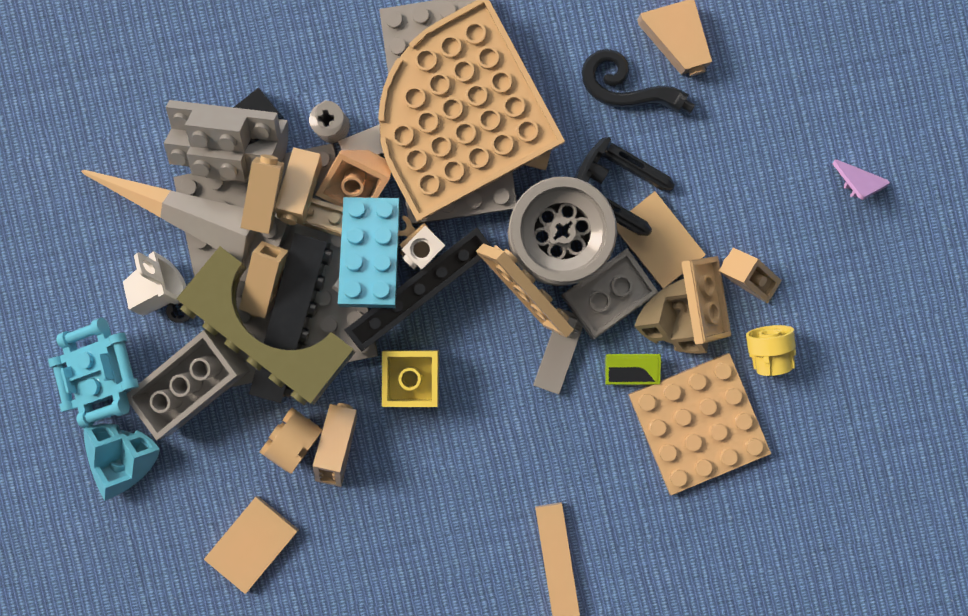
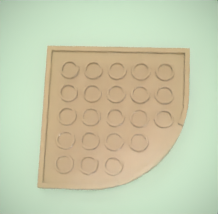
(460, 111)

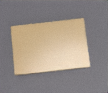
(665, 246)
(706, 299)
(251, 544)

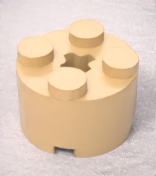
(291, 440)

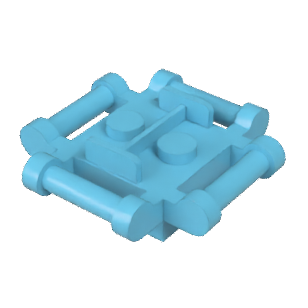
(93, 373)

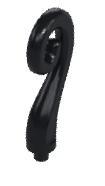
(664, 95)

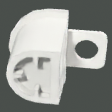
(152, 284)

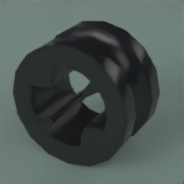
(171, 309)

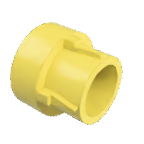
(772, 349)

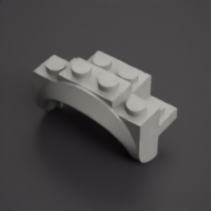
(216, 139)

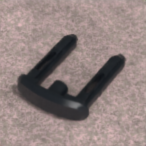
(591, 169)

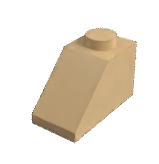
(750, 274)

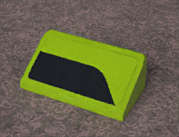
(632, 369)

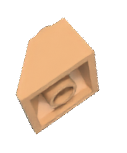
(354, 175)

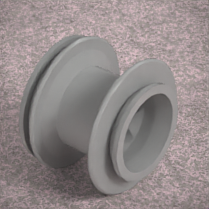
(587, 206)

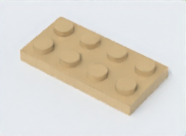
(522, 285)

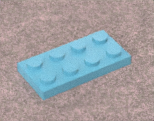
(369, 252)

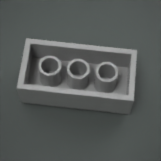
(186, 384)

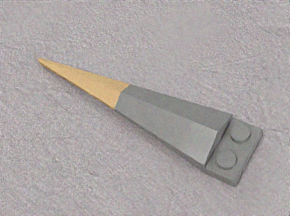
(203, 218)

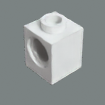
(426, 236)

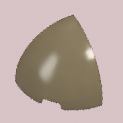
(669, 320)

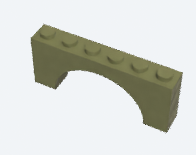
(213, 299)

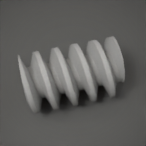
(322, 115)

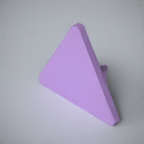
(860, 181)

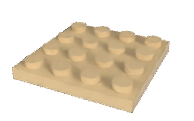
(699, 424)

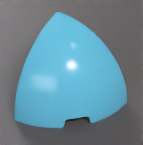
(118, 457)

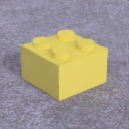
(410, 378)

